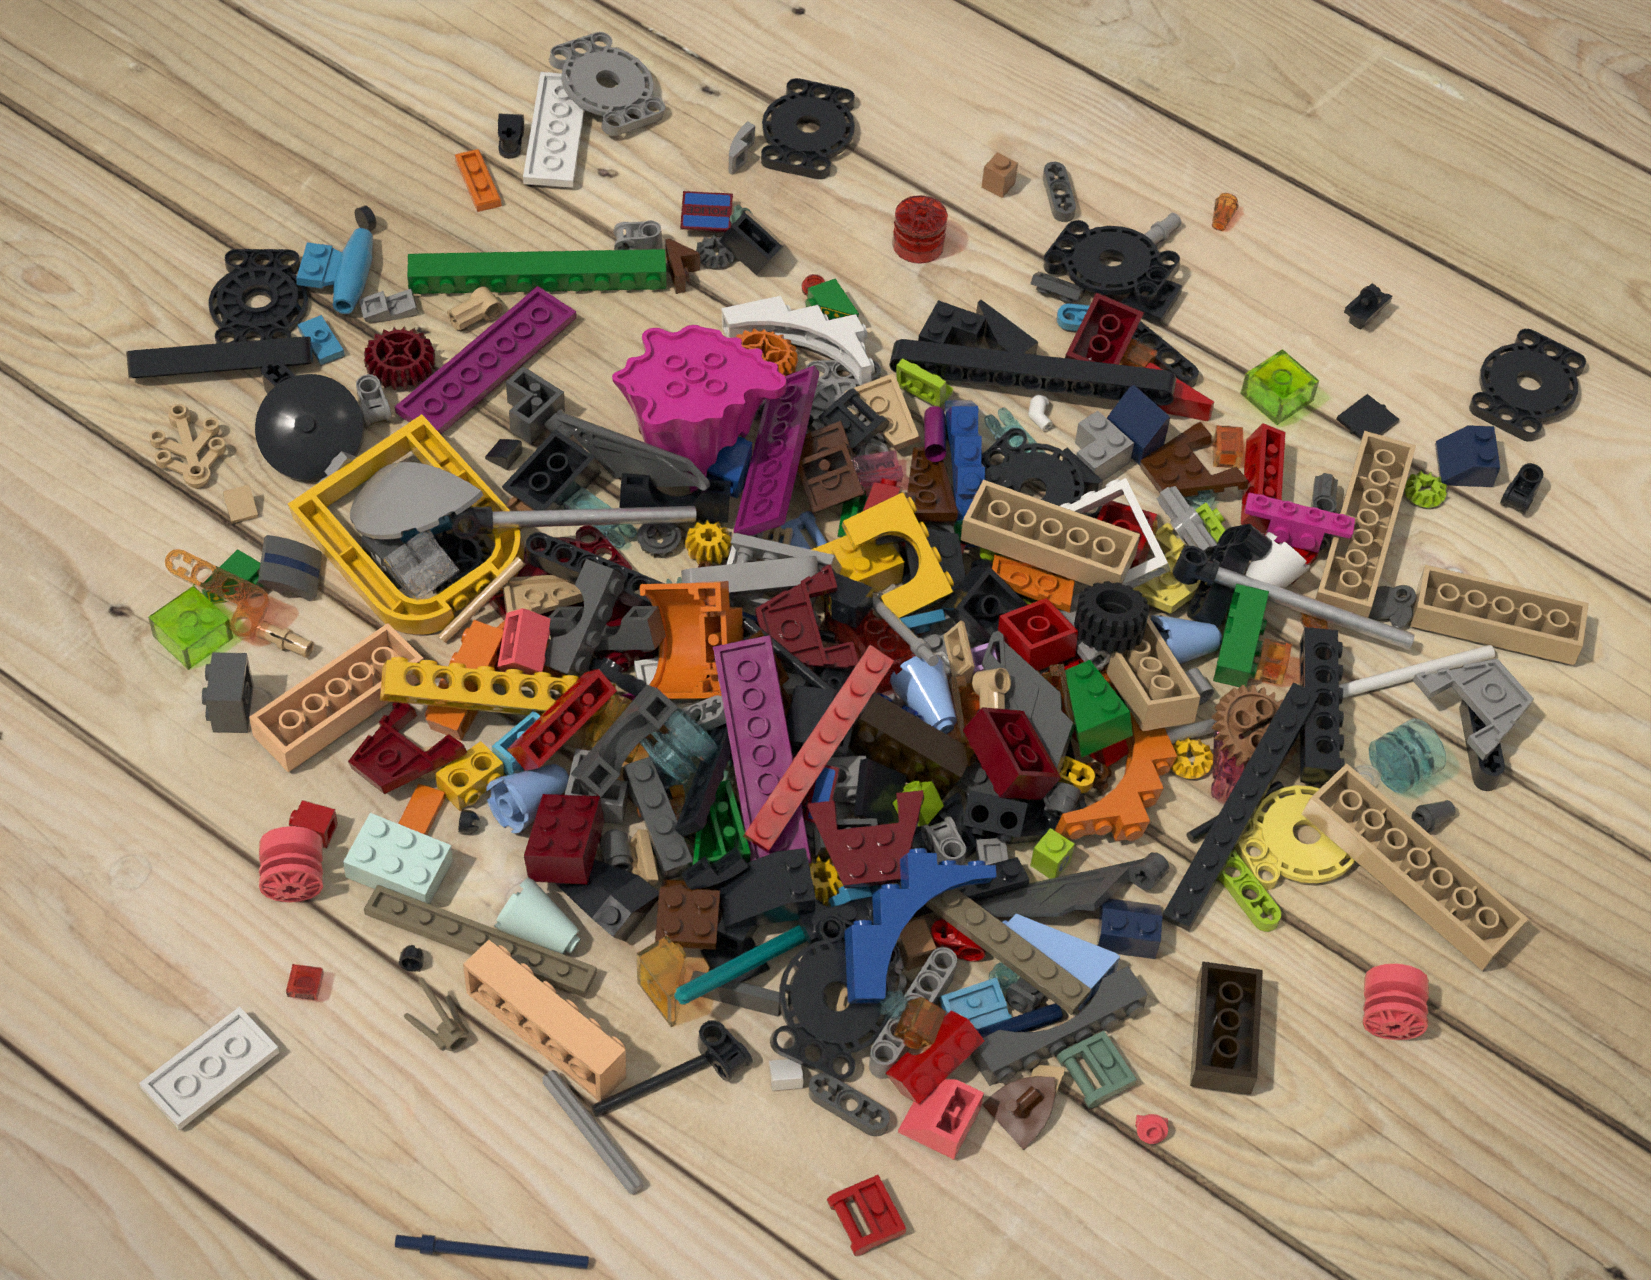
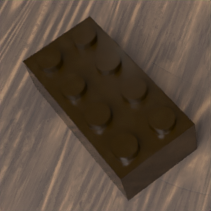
(908, 745)
(1226, 1028)

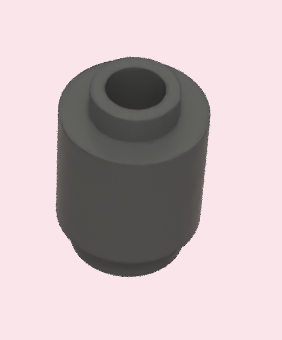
(616, 849)

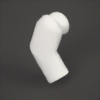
(1036, 412)

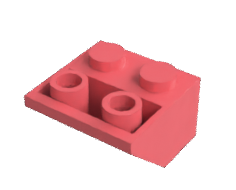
(524, 641)
(943, 1117)

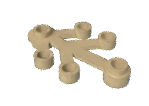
(196, 473)

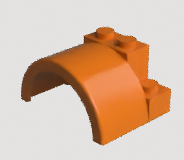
(694, 622)

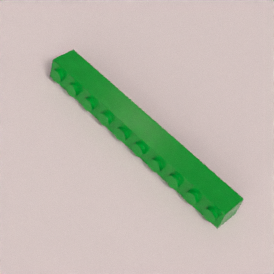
(546, 269)

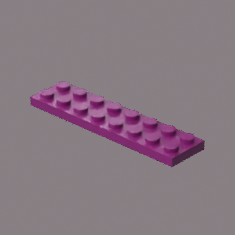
(487, 360)
(777, 455)
(758, 733)

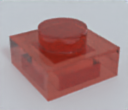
(304, 982)

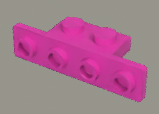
(1298, 524)

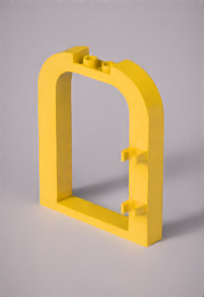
(360, 570)

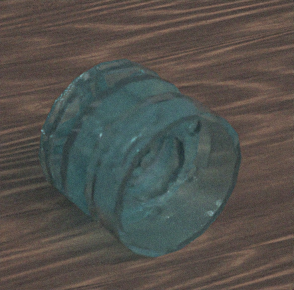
(678, 745)
(1407, 755)

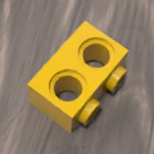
(467, 772)

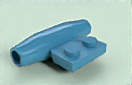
(345, 269)

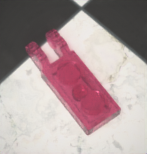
(1224, 770)

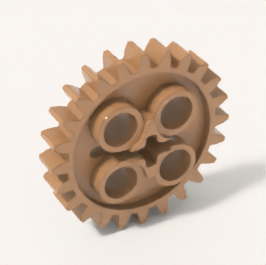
(1243, 711)

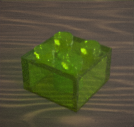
(1279, 387)
(190, 627)

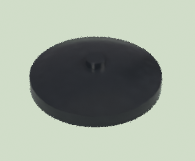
(307, 425)

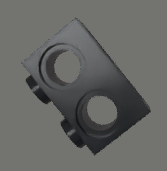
(996, 807)

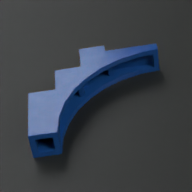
(966, 449)
(871, 946)

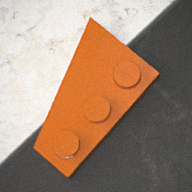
(1035, 582)

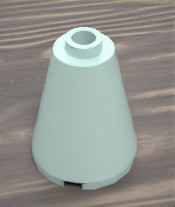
(537, 920)

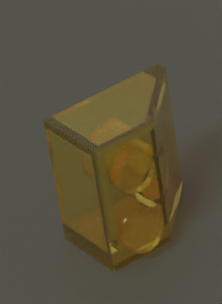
(660, 974)

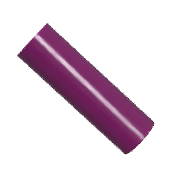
(934, 434)

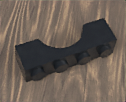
(710, 504)

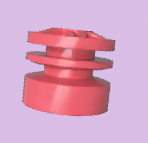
(291, 864)
(1395, 1001)

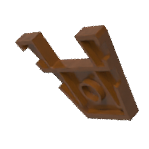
(1178, 466)

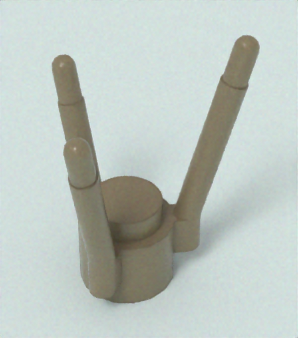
(451, 1033)

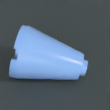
(1187, 638)
(927, 692)
(518, 795)

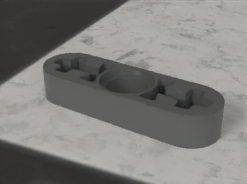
(1056, 200)
(852, 1117)

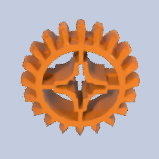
(773, 348)

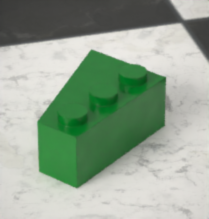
(1241, 636)
(723, 828)

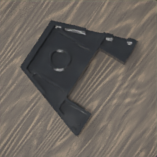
(948, 548)

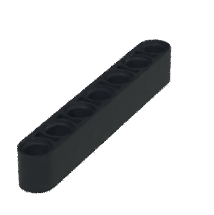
(218, 357)

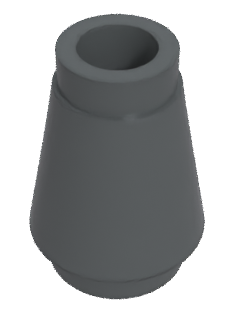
(1433, 814)

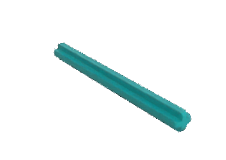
(739, 965)

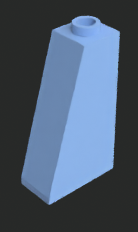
(1078, 957)

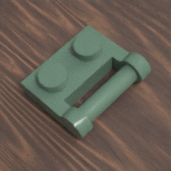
(1105, 1065)

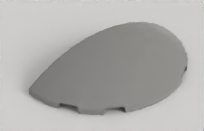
(409, 498)

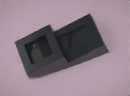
(705, 874)

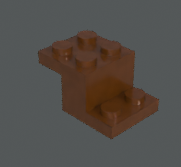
(829, 468)
(688, 914)

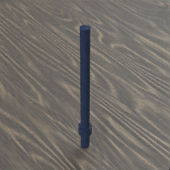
(429, 1244)

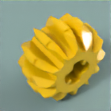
(708, 542)
(825, 880)

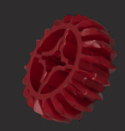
(399, 366)

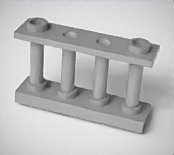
(750, 547)

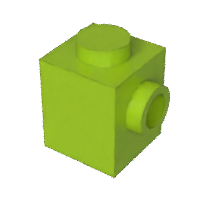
(932, 801)

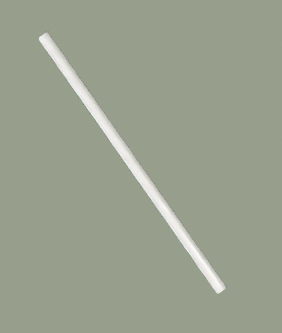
(1363, 685)

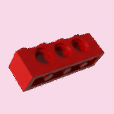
(1263, 469)
(562, 720)

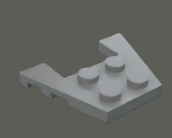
(1489, 692)

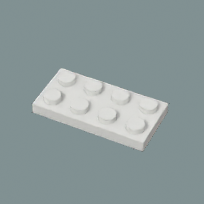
(209, 1068)

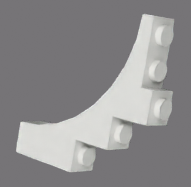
(807, 327)

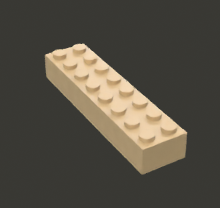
(1374, 502)
(1414, 866)

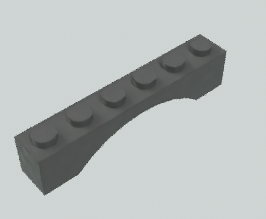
(1010, 1052)

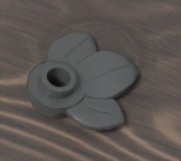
(1388, 605)

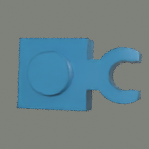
(852, 894)

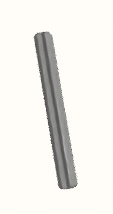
(592, 1132)

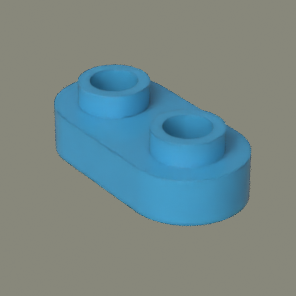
(1071, 311)

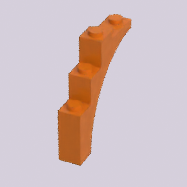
(1124, 807)

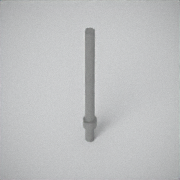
(918, 646)

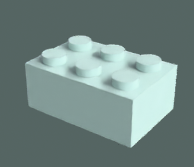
(398, 859)

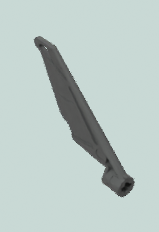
(628, 455)
(1043, 708)
(1076, 891)

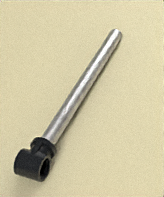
(484, 520)
(1195, 566)

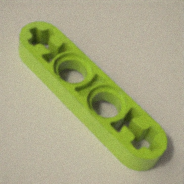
(1247, 880)

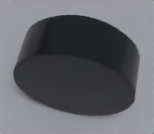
(365, 218)

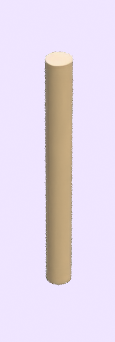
(481, 599)

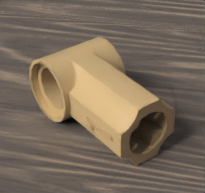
(479, 306)
(991, 687)

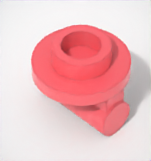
(1151, 1128)

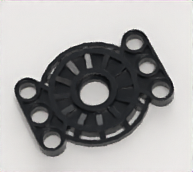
(813, 147)
(1132, 275)
(249, 280)
(1523, 405)
(1038, 466)
(813, 1019)

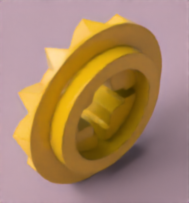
(1201, 764)

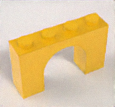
(898, 519)

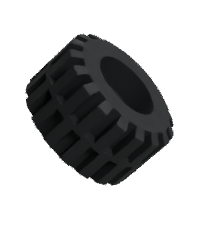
(1111, 617)

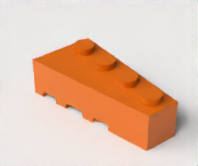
(479, 648)

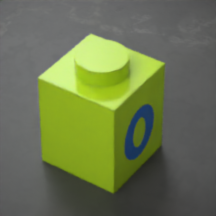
(1052, 854)

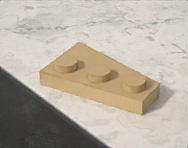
(887, 400)
(540, 593)

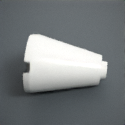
(1279, 565)

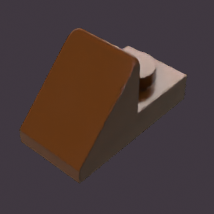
(680, 262)

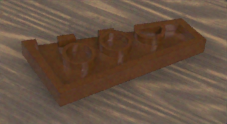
(930, 489)

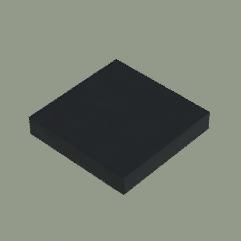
(877, 792)

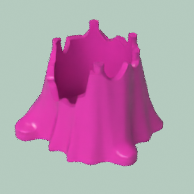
(696, 391)

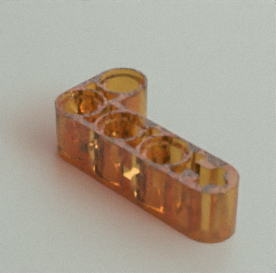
(215, 587)

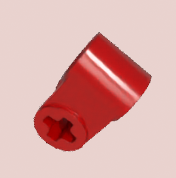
(956, 941)

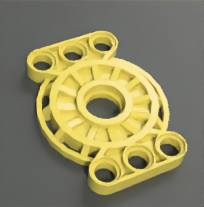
(1281, 850)

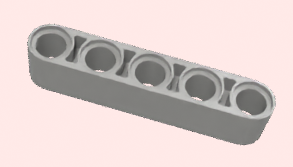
(756, 576)
(929, 976)

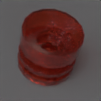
(919, 229)

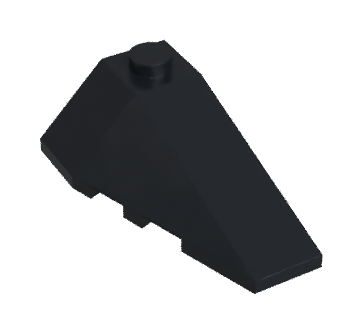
(613, 898)

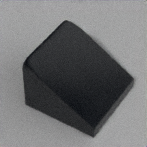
(505, 452)

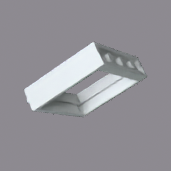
(1114, 489)

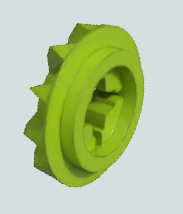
(1425, 498)

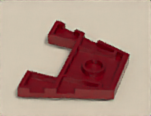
(793, 623)
(392, 760)
(872, 852)

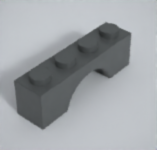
(600, 590)
(639, 628)
(605, 759)
(660, 821)

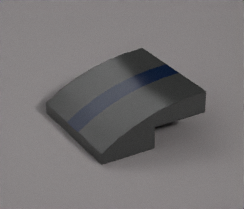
(290, 566)

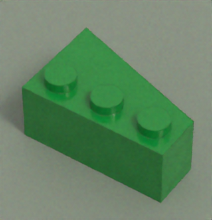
(1096, 709)

